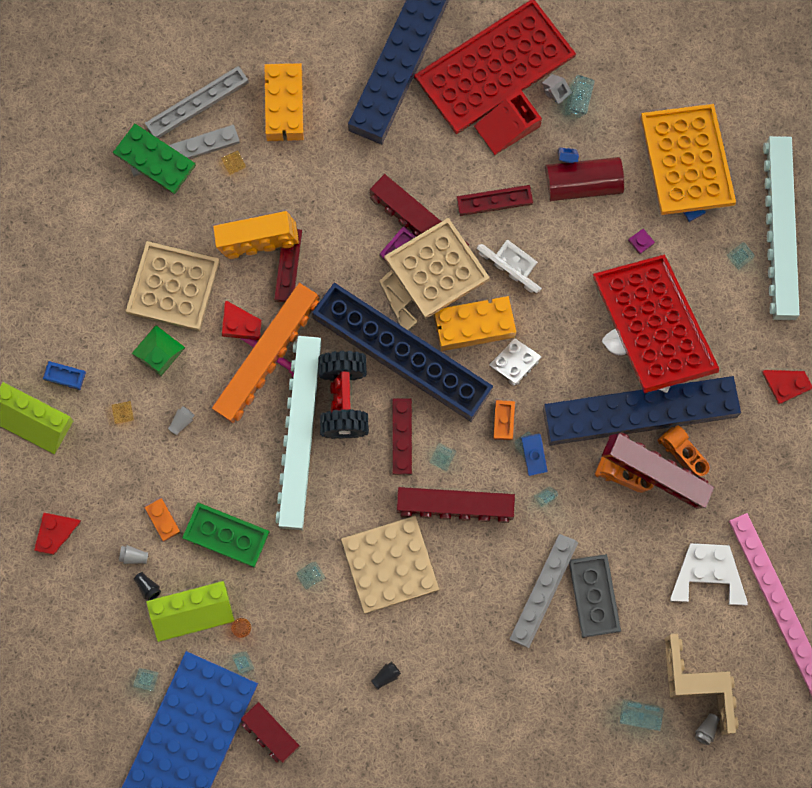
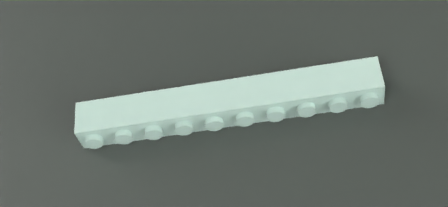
(782, 228)
(299, 433)

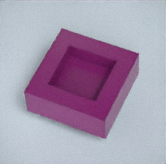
(641, 241)

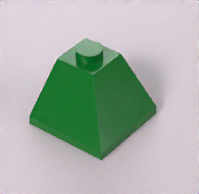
(158, 350)

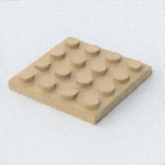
(437, 268)
(173, 286)
(390, 564)

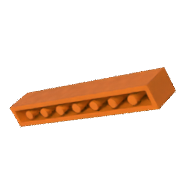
(266, 353)

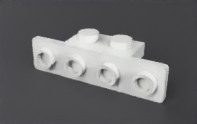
(513, 261)

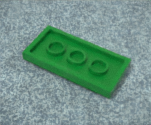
(154, 158)
(226, 535)

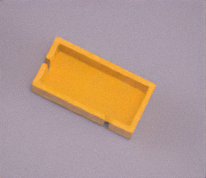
(284, 102)
(256, 235)
(475, 323)

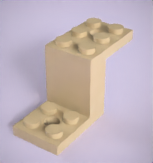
(701, 685)

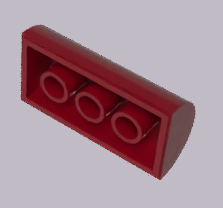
(585, 179)

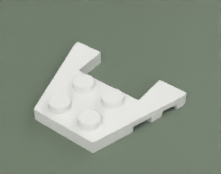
(709, 565)

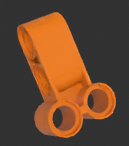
(675, 441)
(614, 473)

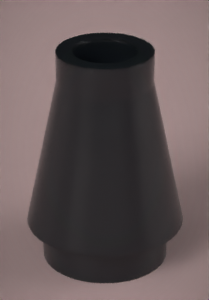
(147, 587)
(386, 675)

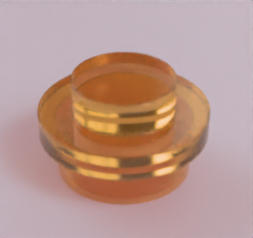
(241, 627)

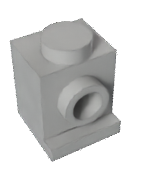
(556, 88)

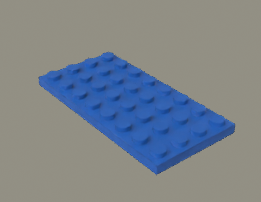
(192, 727)

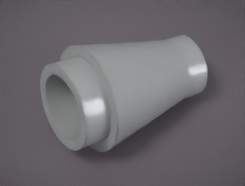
(181, 419)
(131, 555)
(707, 730)

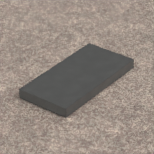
(594, 596)

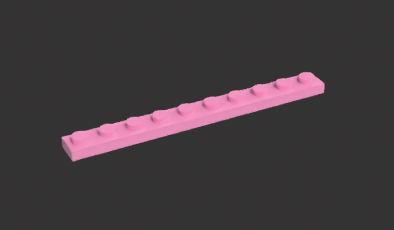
(774, 595)

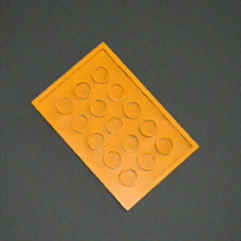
(688, 159)

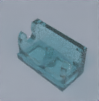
(580, 97)
(641, 715)

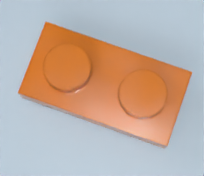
(504, 420)
(162, 519)

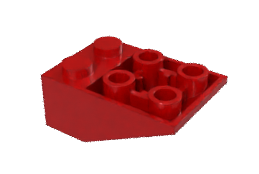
(508, 122)

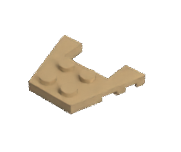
(398, 300)

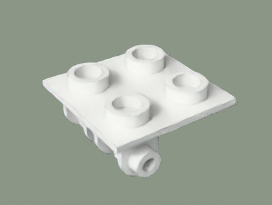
(515, 361)

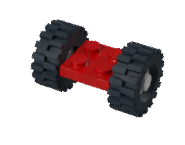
(341, 420)

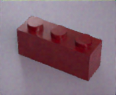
(269, 733)

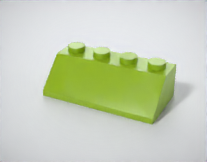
(32, 419)
(190, 611)

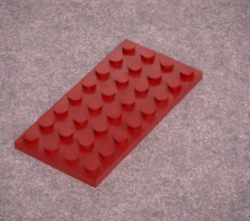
(494, 65)
(655, 323)

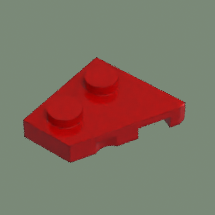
(239, 323)
(787, 384)
(54, 532)

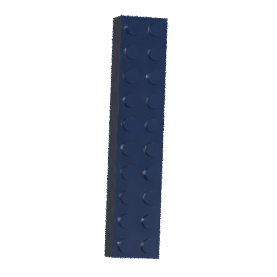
(396, 68)
(402, 352)
(641, 411)

